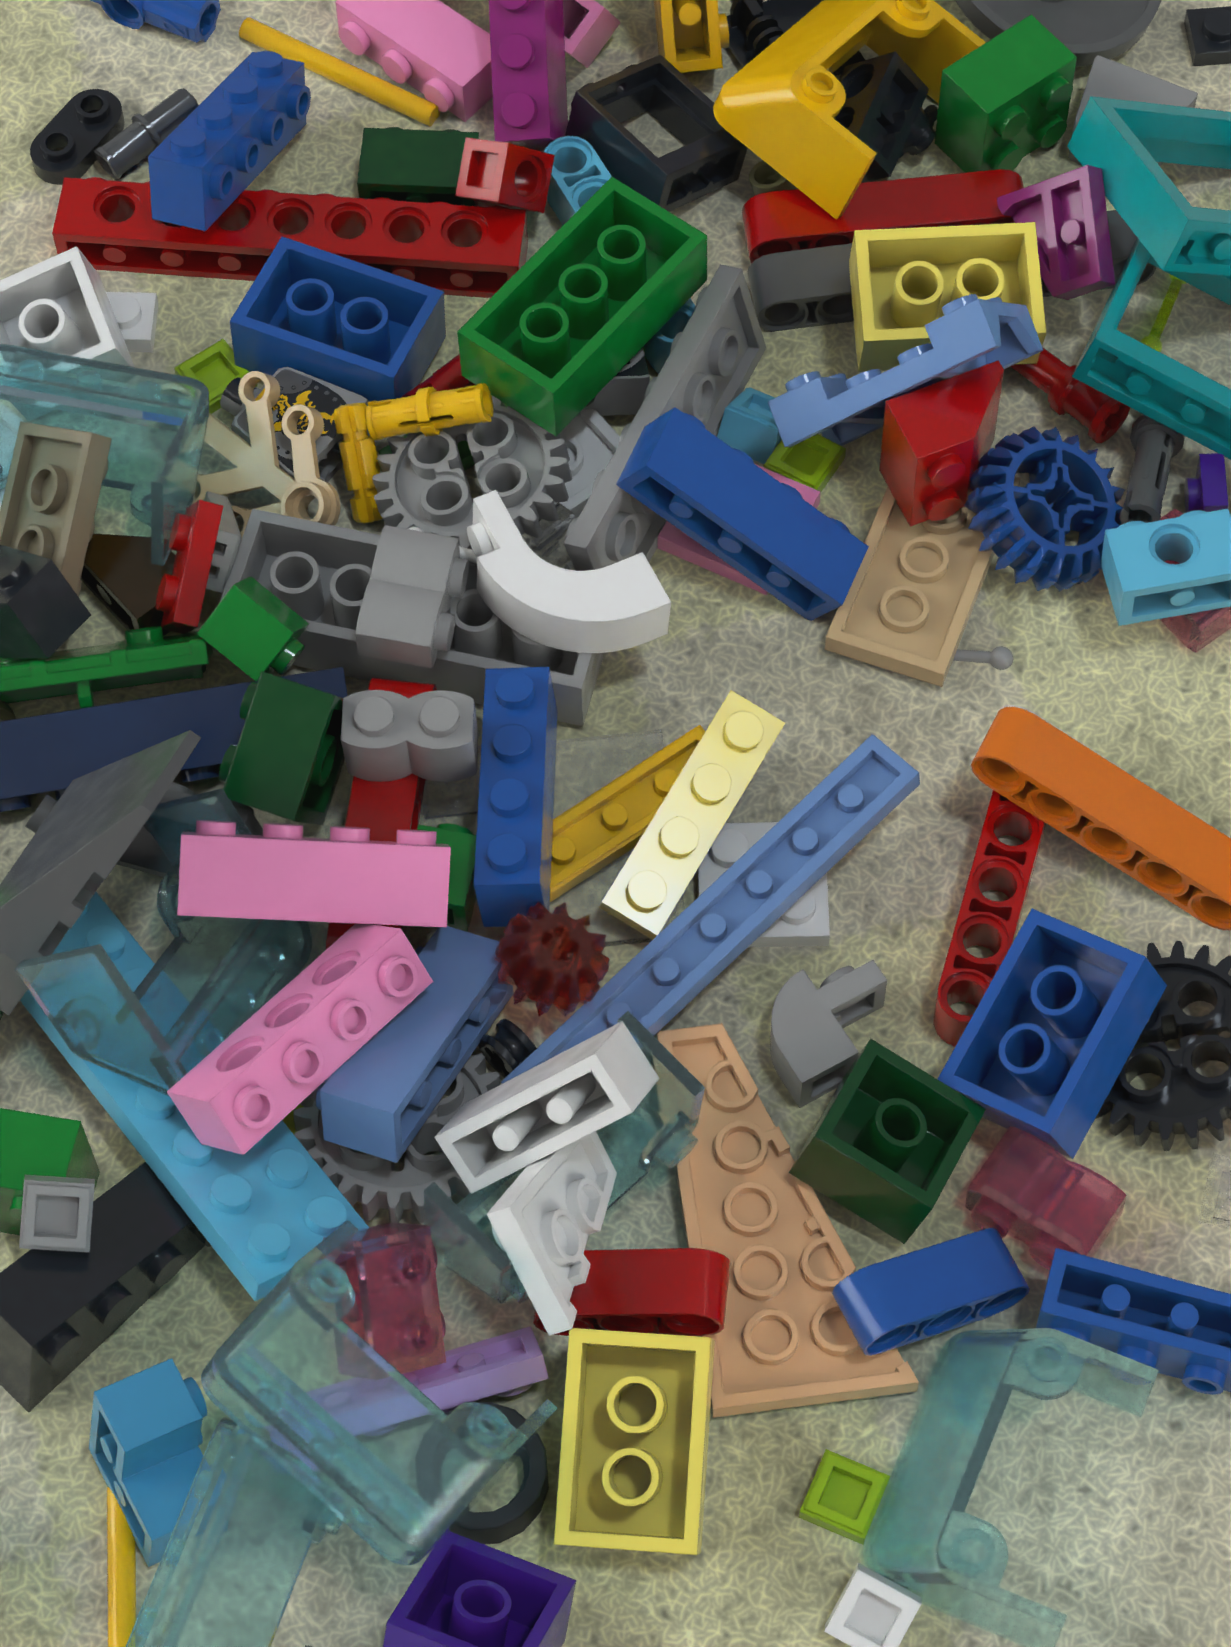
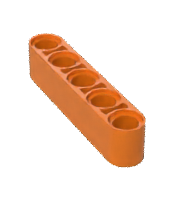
(1108, 813)

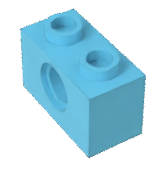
(1151, 589)

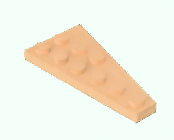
(781, 1325)

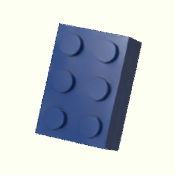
(338, 322)
(1054, 1031)

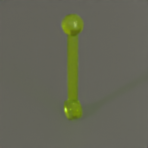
(1153, 339)

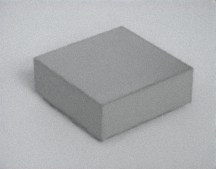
(56, 1213)

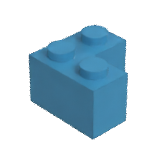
(148, 1449)

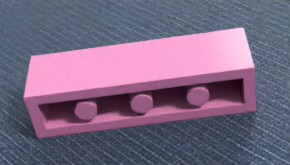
(313, 878)

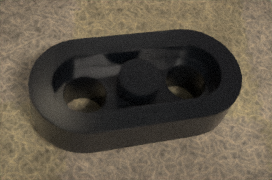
(78, 135)

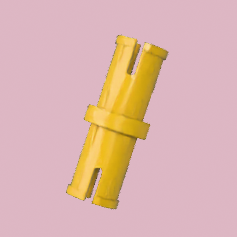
(429, 411)

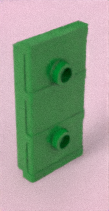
(138, 660)

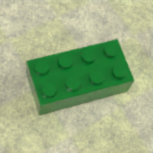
(583, 305)

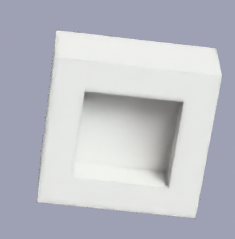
(136, 318)
(872, 1611)

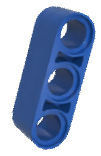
(930, 1291)

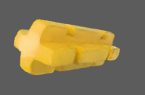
(358, 460)

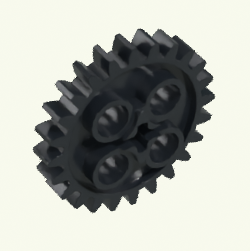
(1184, 1098)

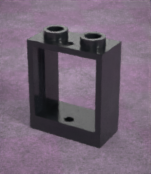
(700, 167)

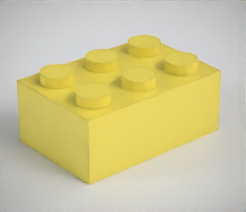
(910, 273)
(634, 1441)

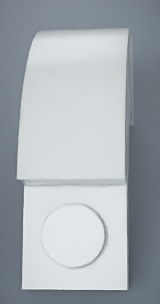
(560, 606)

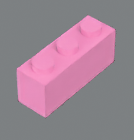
(424, 47)

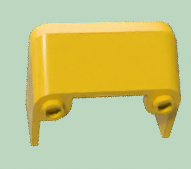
(789, 98)

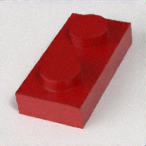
(194, 540)

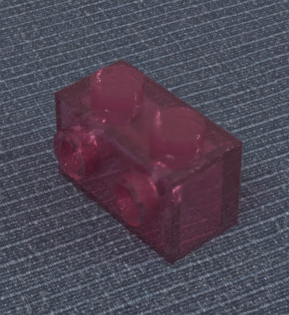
(396, 1294)

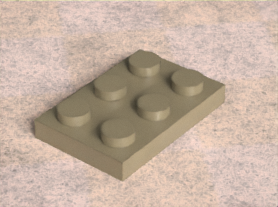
(54, 495)

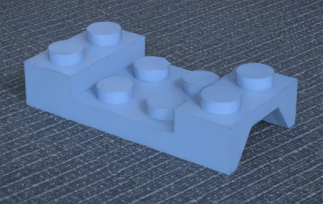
(961, 340)

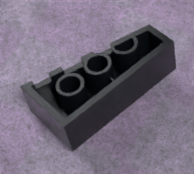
(35, 606)
(69, 1302)

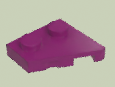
(1069, 230)

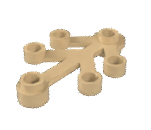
(259, 462)

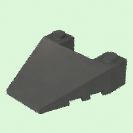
(76, 850)

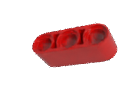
(652, 1292)

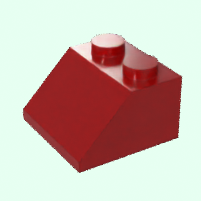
(937, 441)

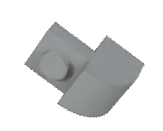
(808, 1025)

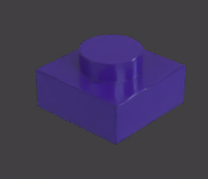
(1209, 487)

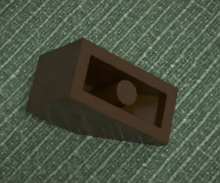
(124, 578)

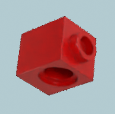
(504, 175)

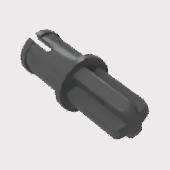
(145, 133)

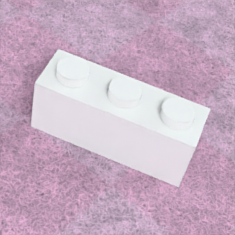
(547, 1107)

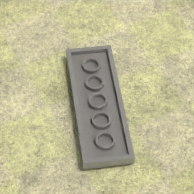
(700, 378)

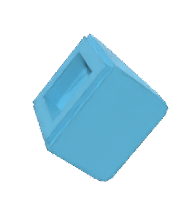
(750, 425)

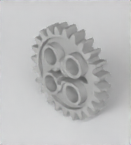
(429, 489)
(372, 1178)

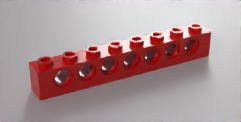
(433, 243)

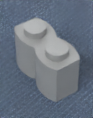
(409, 597)
(398, 736)

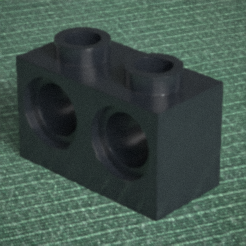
(881, 108)

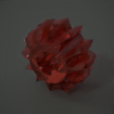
(551, 959)

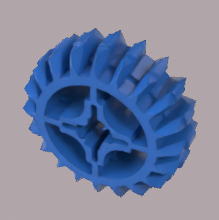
(1031, 521)

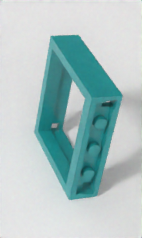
(1127, 143)
(1150, 379)

